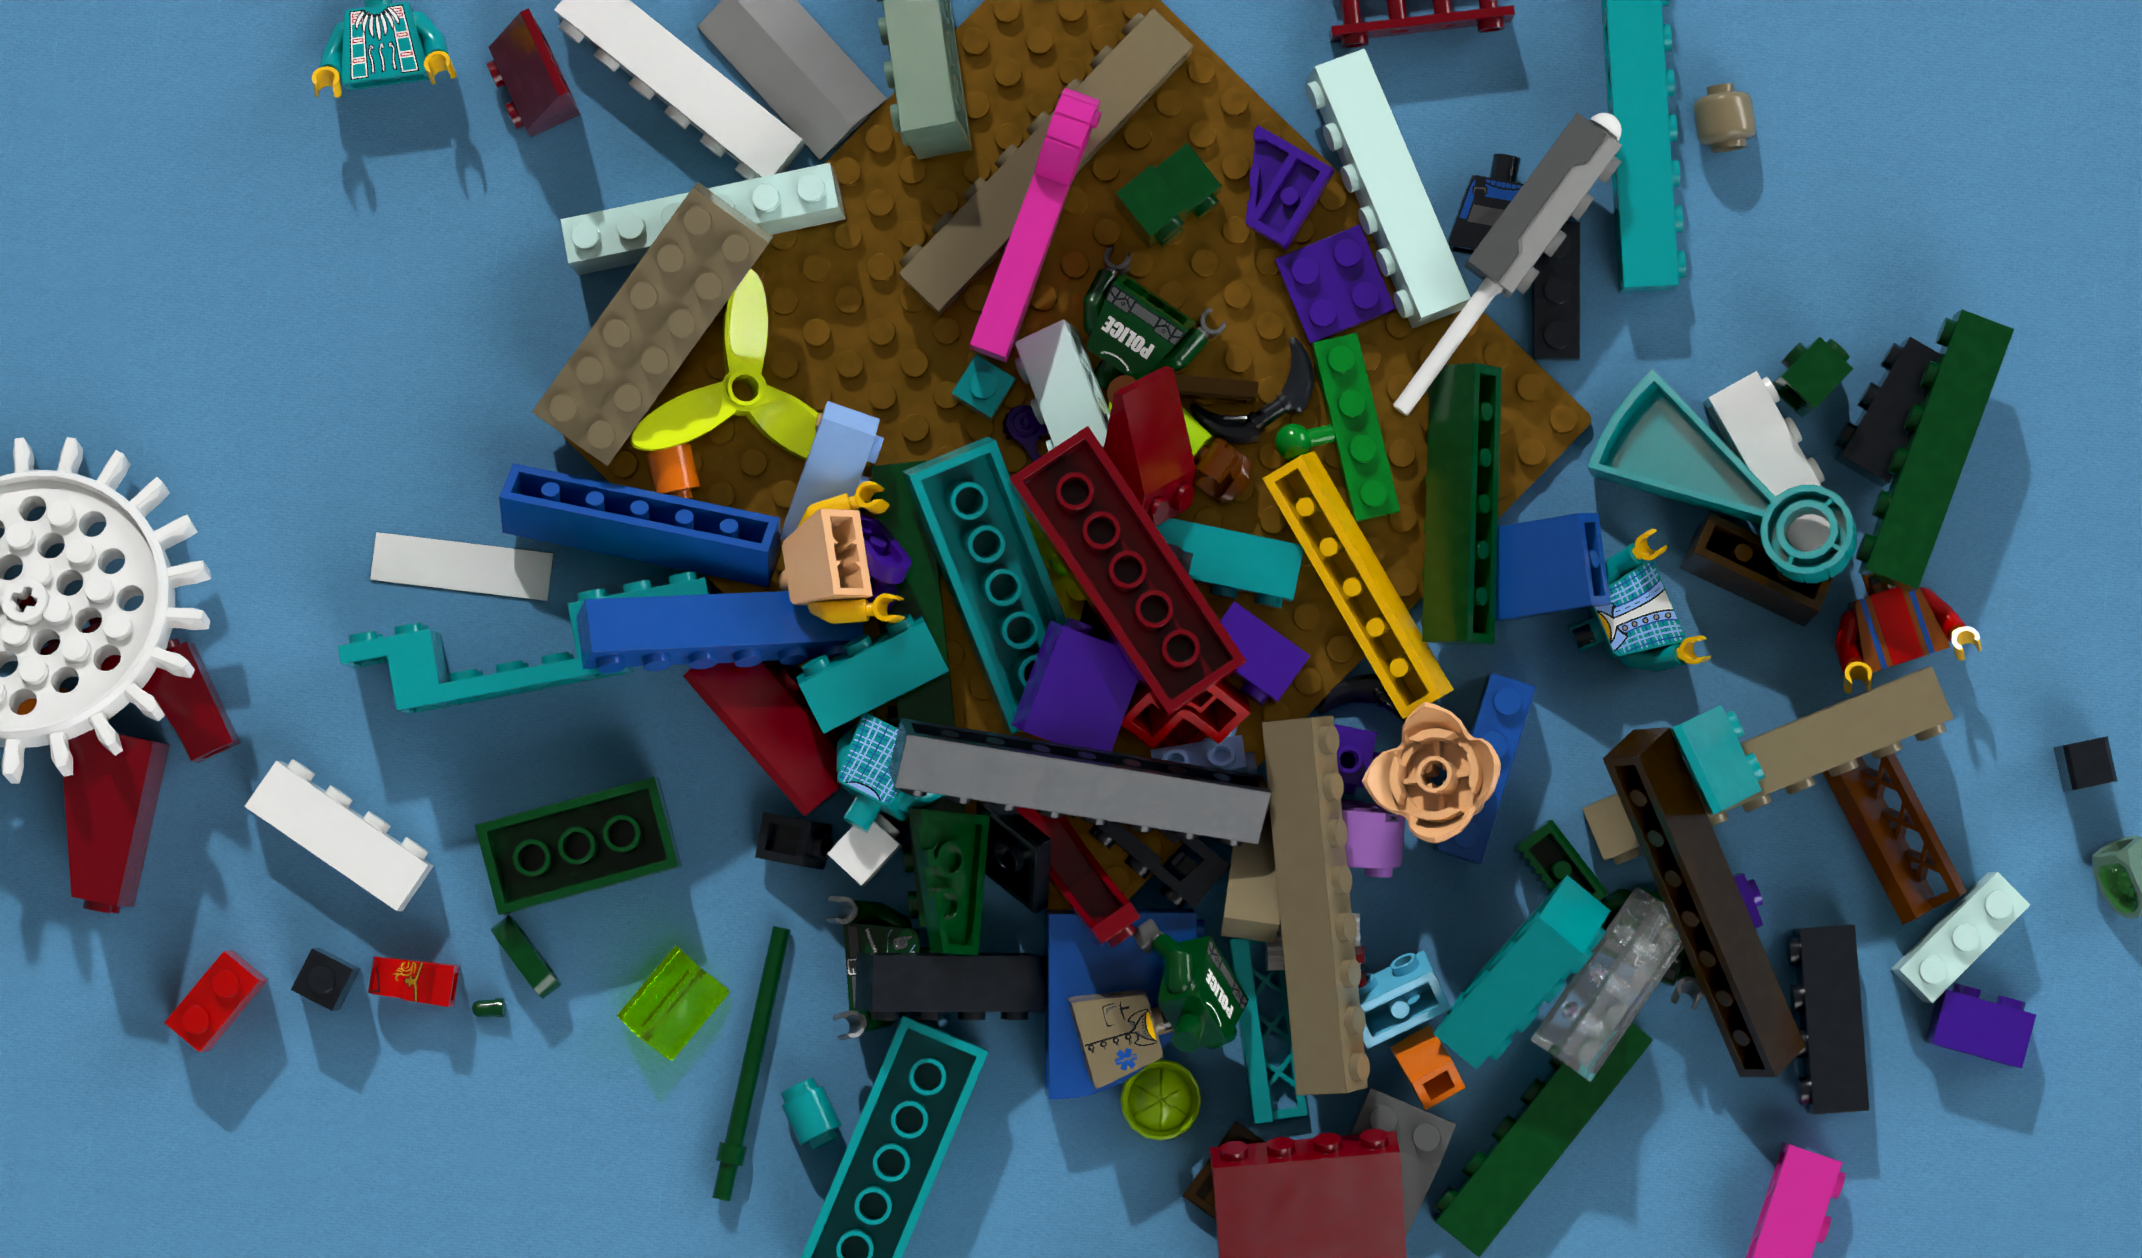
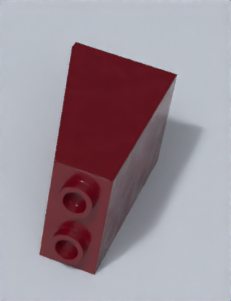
(110, 817)

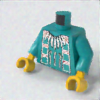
(382, 48)

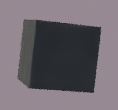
(2085, 764)

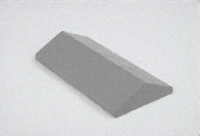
(794, 68)

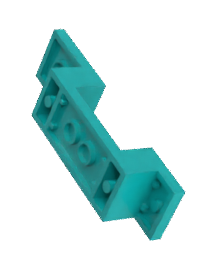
(421, 671)

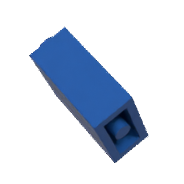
(1550, 567)

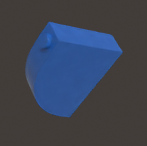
(1082, 968)

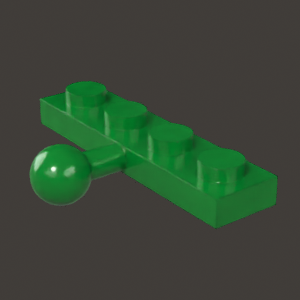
(1351, 427)

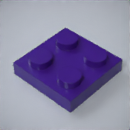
(1334, 284)

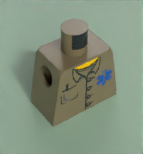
(1117, 1033)

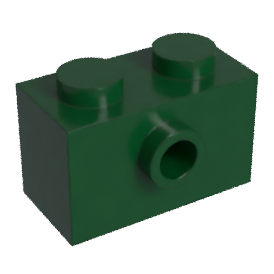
(1811, 374)

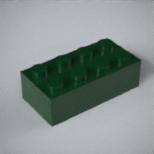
(578, 845)

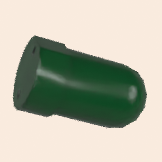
(489, 1008)

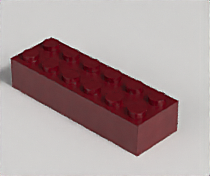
(1126, 571)

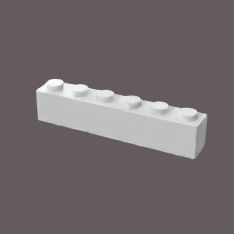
(684, 82)

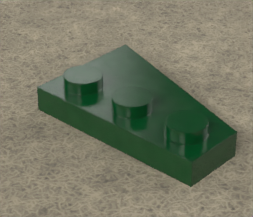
(951, 876)

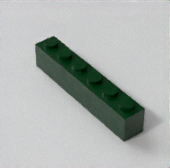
(1934, 451)
(1462, 505)
(1530, 1145)

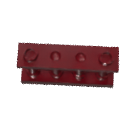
(1356, 33)

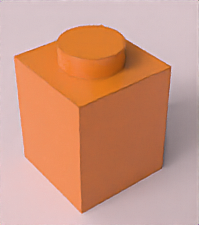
(1427, 1067)

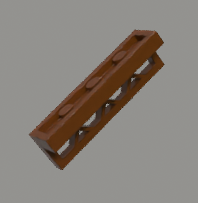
(1883, 833)

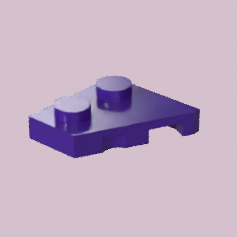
(1282, 187)

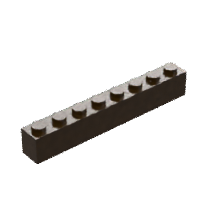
(1704, 902)

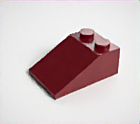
(531, 76)
(1152, 444)

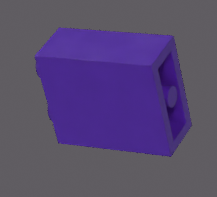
(1076, 688)

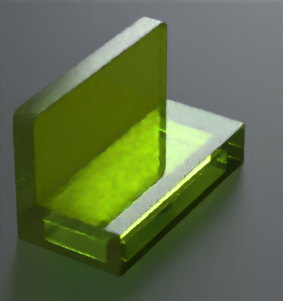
(673, 1003)

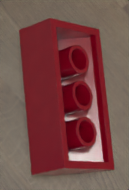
(775, 726)

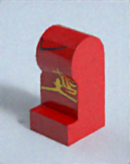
(414, 980)

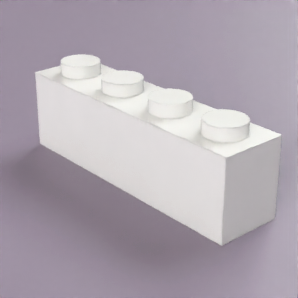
(1769, 448)
(339, 835)

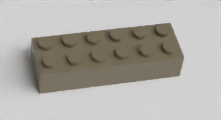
(652, 323)

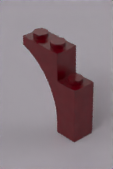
(187, 702)
(1084, 882)

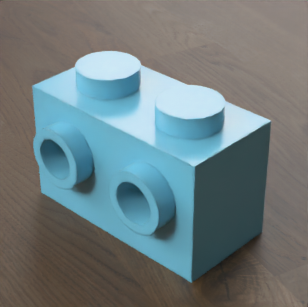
(1400, 998)

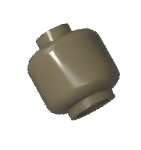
(1724, 118)

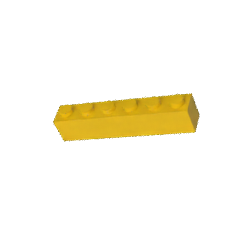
(1357, 583)

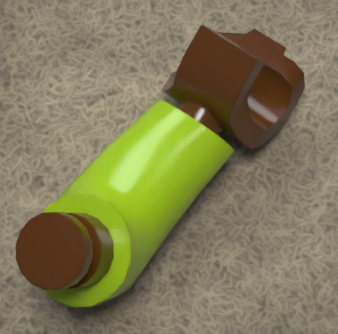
(1219, 468)

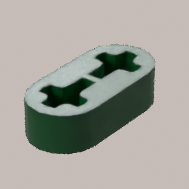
(526, 956)

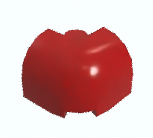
(1210, 714)

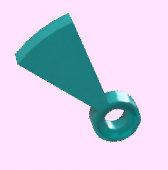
(1670, 452)

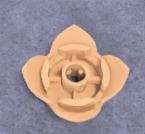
(1403, 775)

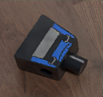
(1484, 203)

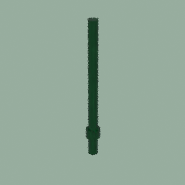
(731, 1152)

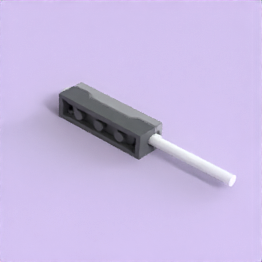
(1528, 229)

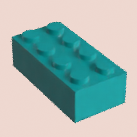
(1524, 974)

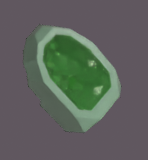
(2119, 875)

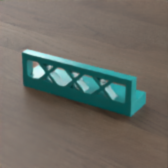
(1253, 1040)

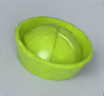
(1161, 1100)

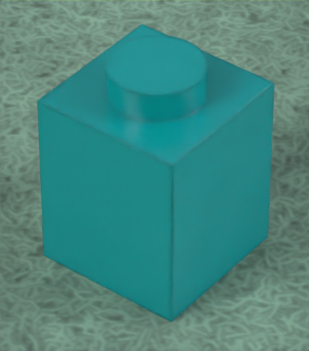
(983, 388)

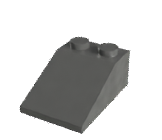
(1420, 1139)

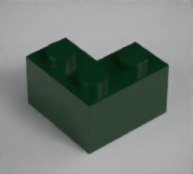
(1167, 195)

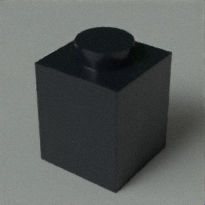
(325, 979)

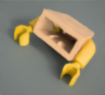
(829, 560)

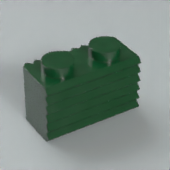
(1554, 858)

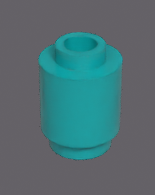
(810, 1113)

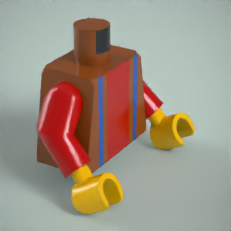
(1896, 628)

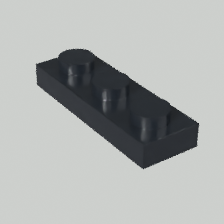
(1558, 301)

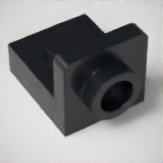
(794, 841)

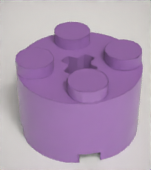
(1373, 838)

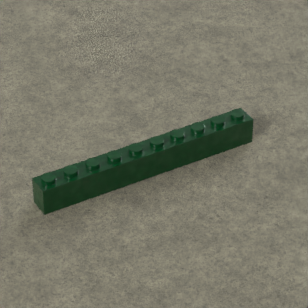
(923, 596)

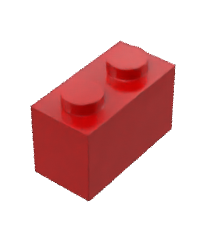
(216, 1001)

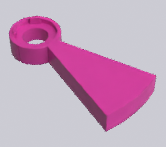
(1035, 225)

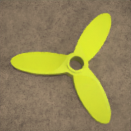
(773, 412)

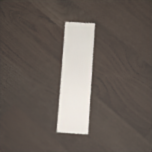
(461, 566)

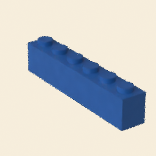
(640, 525)
(705, 631)

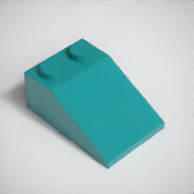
(1717, 759)

